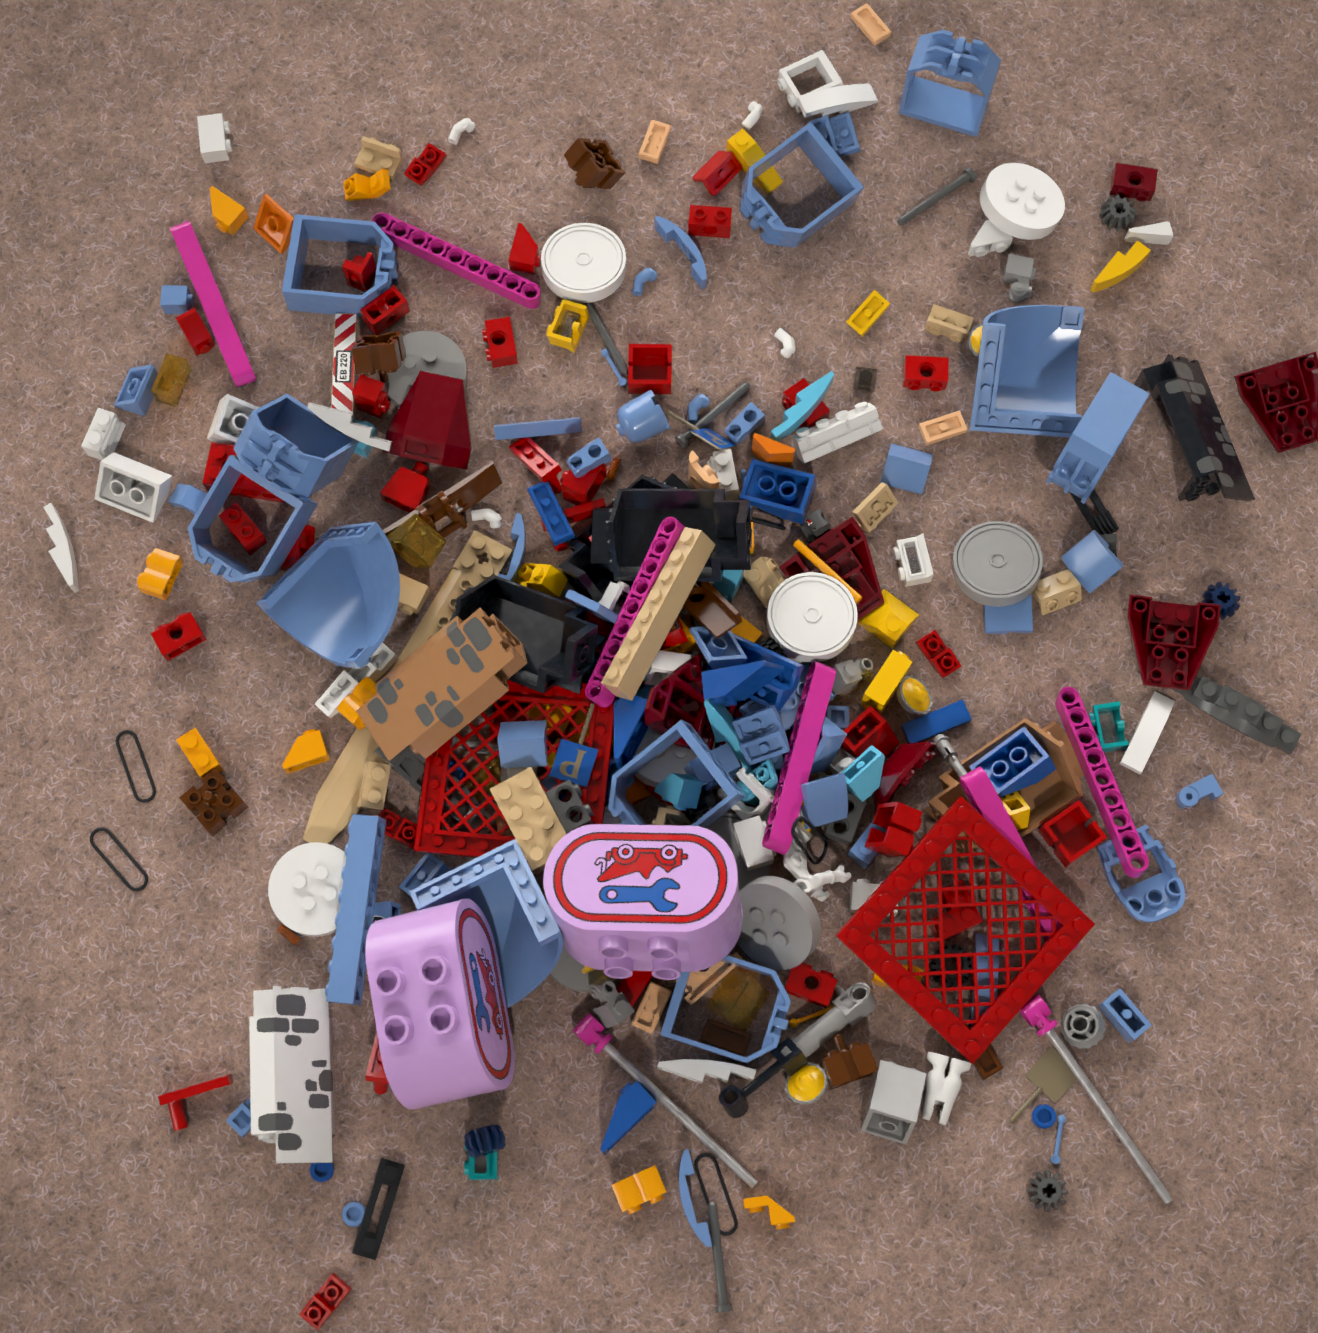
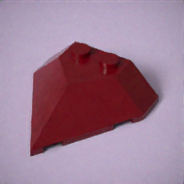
(679, 699)

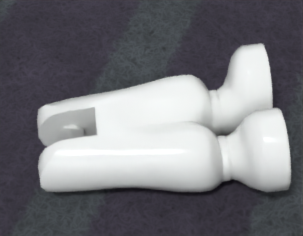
(942, 1089)

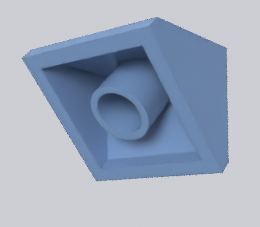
(136, 390)
(906, 468)
(721, 651)
(523, 744)
(828, 746)

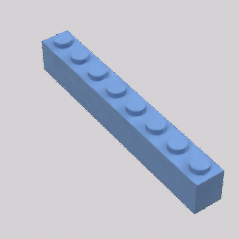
(356, 909)

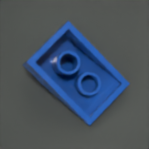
(779, 490)
(737, 682)
(628, 728)
(1016, 763)
(629, 1111)

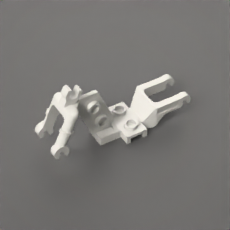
(794, 859)

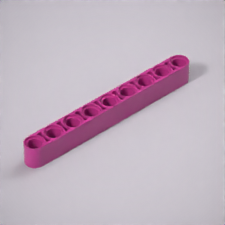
(462, 268)
(213, 304)
(656, 557)
(799, 759)
(1101, 792)
(987, 802)

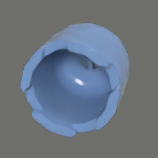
(641, 418)

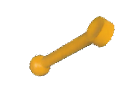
(794, 1022)

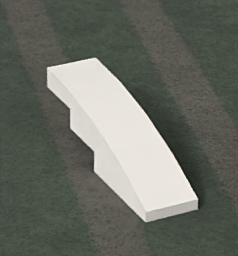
(836, 99)
(343, 422)
(63, 552)
(345, 683)
(1147, 732)
(697, 1069)

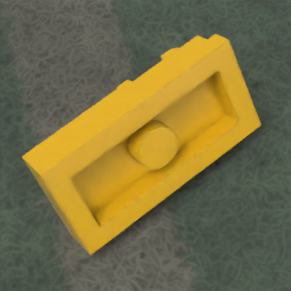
(868, 313)

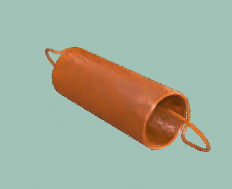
(613, 468)
(288, 934)

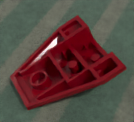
(847, 554)

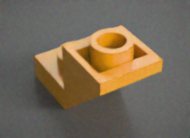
(363, 187)
(777, 1215)

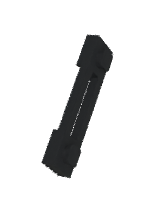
(1101, 523)
(368, 1243)

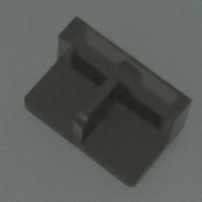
(705, 803)

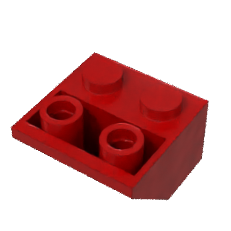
(869, 730)

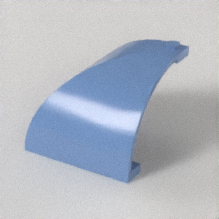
(1028, 371)
(339, 595)
(516, 911)

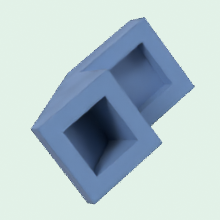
(187, 497)

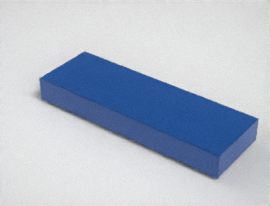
(550, 513)
(936, 722)

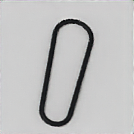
(800, 844)

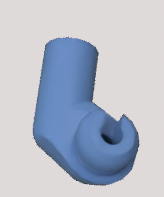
(641, 278)
(693, 407)

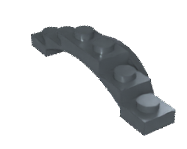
(1240, 713)
(412, 768)

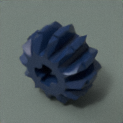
(1225, 594)
(484, 1141)

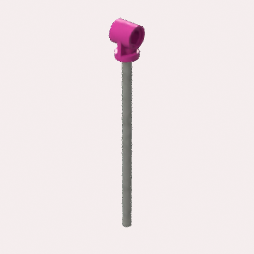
(1037, 1013)
(590, 1032)

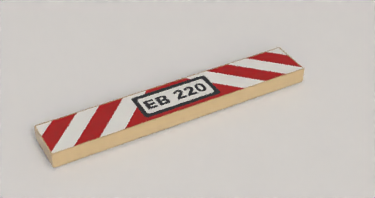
(343, 364)

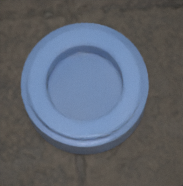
(353, 1214)

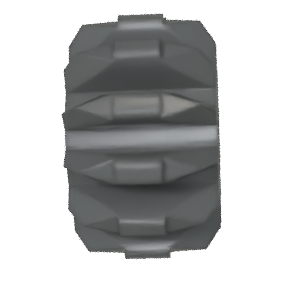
(1124, 215)
(1052, 1198)

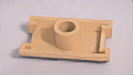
(701, 477)
(701, 982)

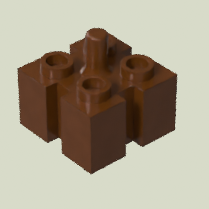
(594, 164)
(379, 353)
(213, 802)
(847, 1063)

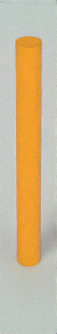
(823, 567)

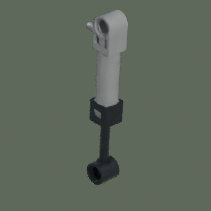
(792, 1054)

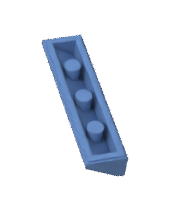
(537, 428)

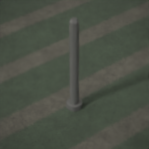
(969, 175)
(606, 338)
(683, 439)
(718, 1259)

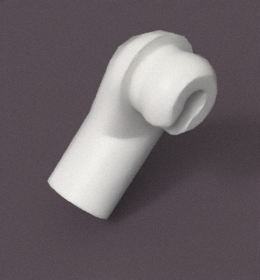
(752, 118)
(458, 128)
(788, 343)
(487, 514)

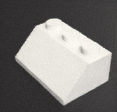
(132, 486)

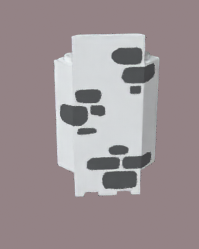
(292, 1073)

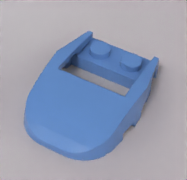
(1154, 897)

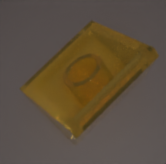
(416, 542)
(738, 999)

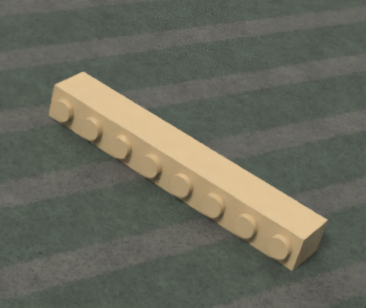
(658, 613)

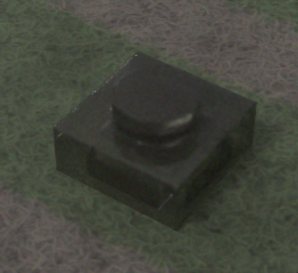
(865, 379)

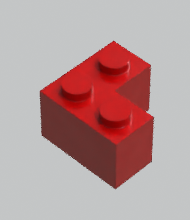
(956, 919)

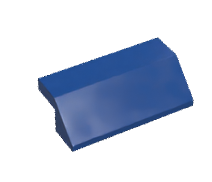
(782, 686)

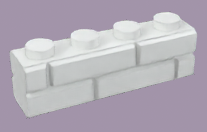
(836, 432)

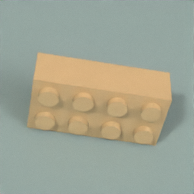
(529, 817)

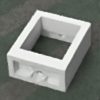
(823, 66)

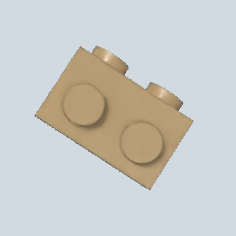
(764, 578)
(1057, 591)
(670, 816)

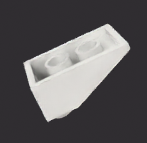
(229, 420)

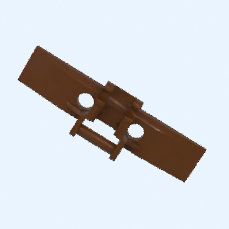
(454, 501)
(711, 609)

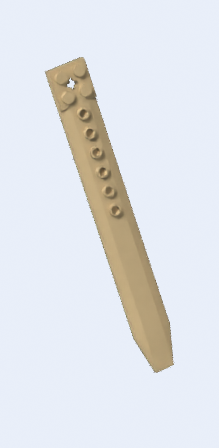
(341, 789)

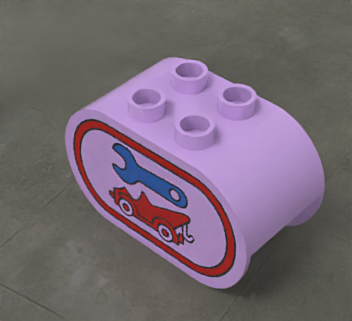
(644, 898)
(439, 1004)

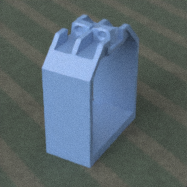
(953, 60)
(826, 162)
(338, 230)
(1097, 436)
(293, 447)
(222, 562)
(621, 807)
(776, 1022)

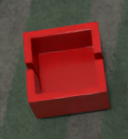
(650, 368)
(584, 488)
(900, 823)
(1070, 834)

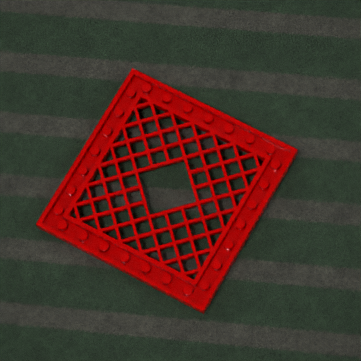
(436, 772)
(1073, 927)

